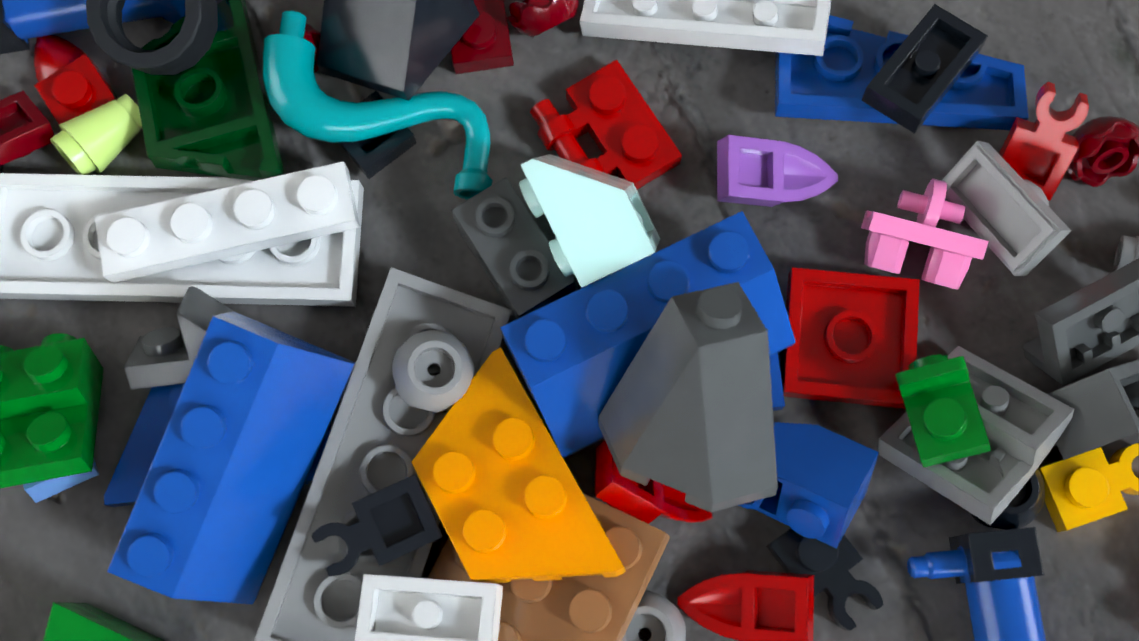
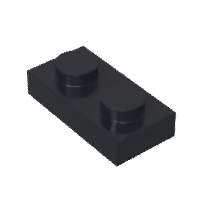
(924, 68)

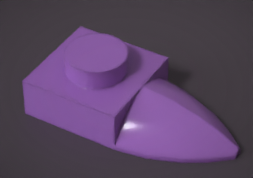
(768, 172)

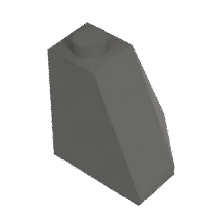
(698, 403)

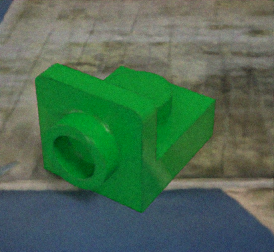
(942, 409)

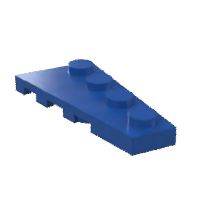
(832, 85)

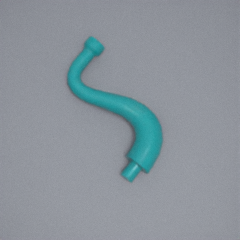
(308, 110)

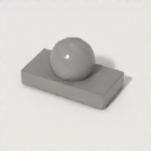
(1004, 209)

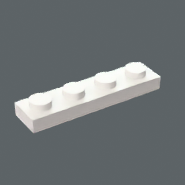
(733, 24)
(226, 222)

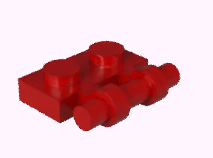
(618, 122)

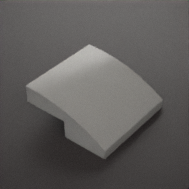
(1020, 429)

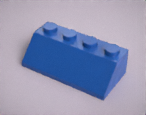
(585, 341)
(231, 463)

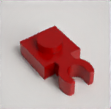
(1042, 148)

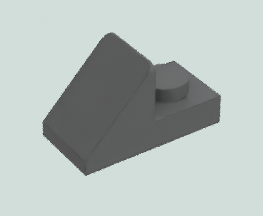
(167, 353)

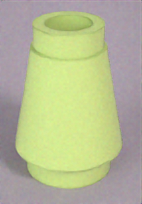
(98, 135)

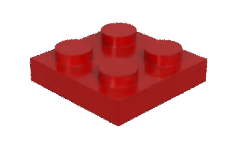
(849, 336)

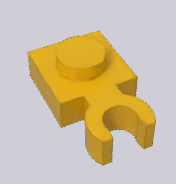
(1088, 486)

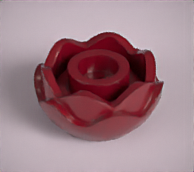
(538, 16)
(1105, 150)

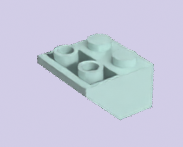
(593, 215)

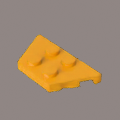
(509, 489)

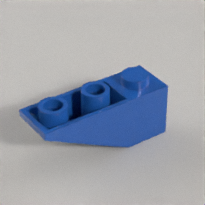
(817, 480)

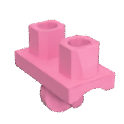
(949, 251)

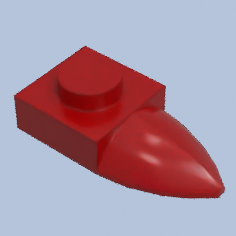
(68, 79)
(640, 500)
(754, 605)

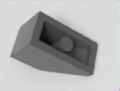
(1103, 409)

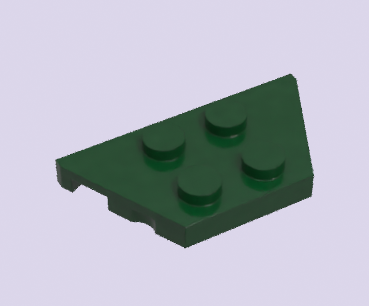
(213, 113)

